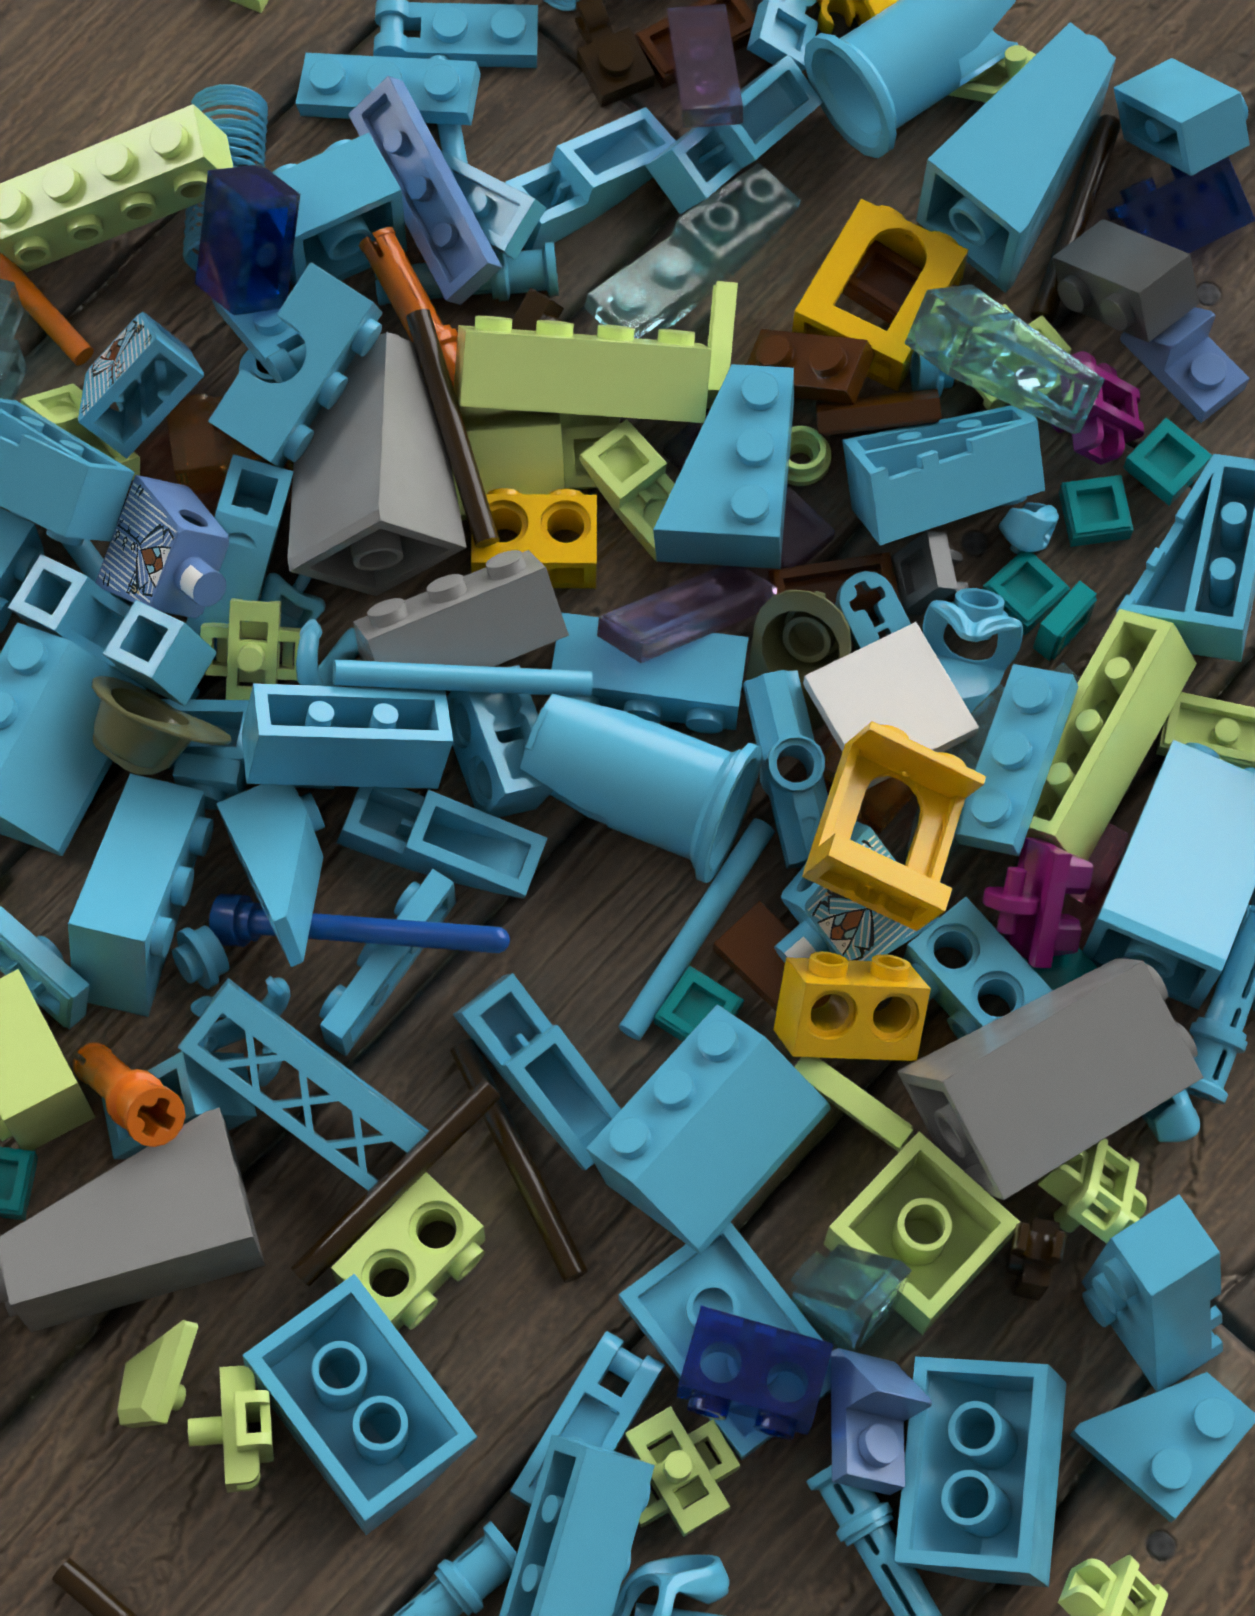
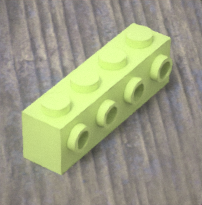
(110, 188)
(581, 372)
(1110, 729)

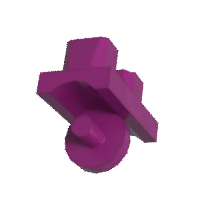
(1034, 901)

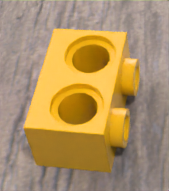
(535, 521)
(847, 1022)

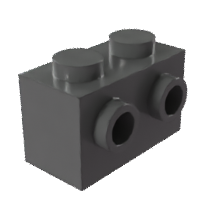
(1126, 280)

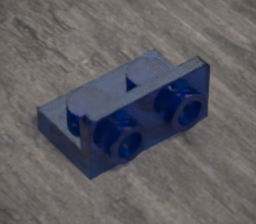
(1186, 208)

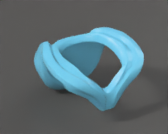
(972, 677)
(690, 1575)

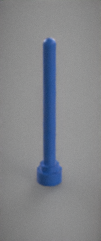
(240, 920)

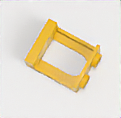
(932, 251)
(897, 891)

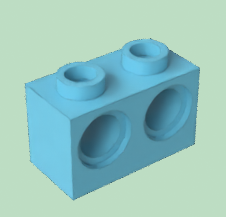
(490, 747)
(990, 968)

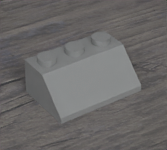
(468, 617)

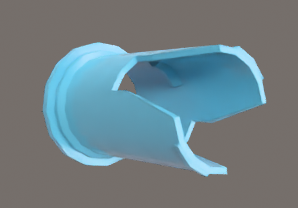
(902, 65)
(644, 778)

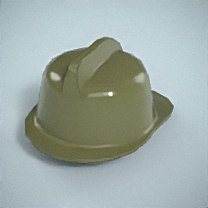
(799, 634)
(144, 730)

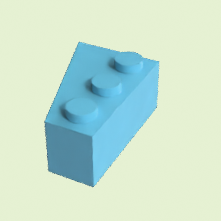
(1206, 563)
(137, 892)
(1157, 1292)

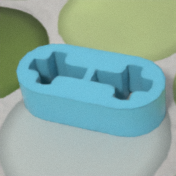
(887, 609)

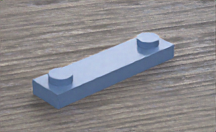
(431, 197)

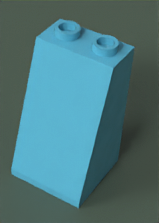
(1014, 156)
(1183, 874)

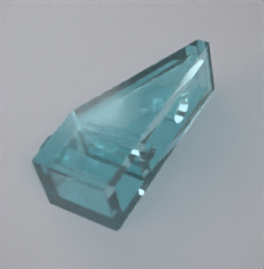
(1002, 356)
(848, 1294)

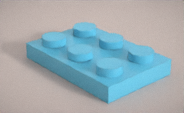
(727, 1280)

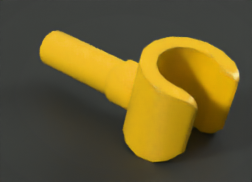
(844, 7)

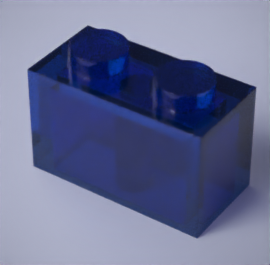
(247, 239)

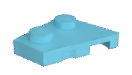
(1169, 1440)

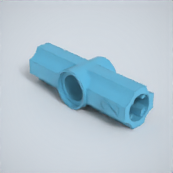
(784, 729)

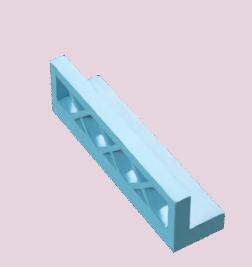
(311, 1063)

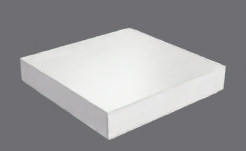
(894, 685)

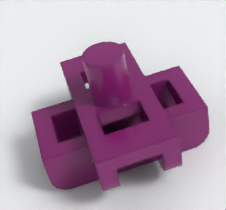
(1112, 417)

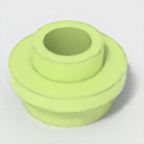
(810, 442)

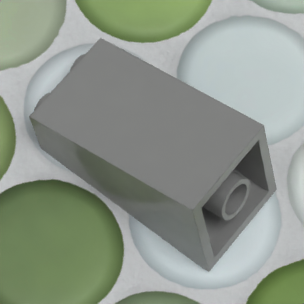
(376, 480)
(1053, 1076)
(134, 1232)

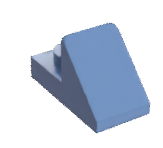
(1191, 364)
(867, 1420)

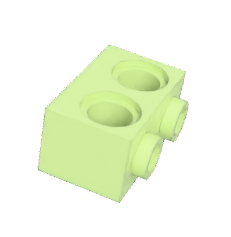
(396, 1245)

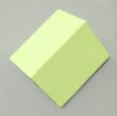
(515, 450)

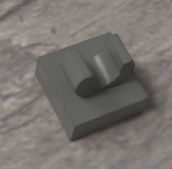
(926, 572)

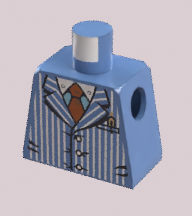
(165, 550)

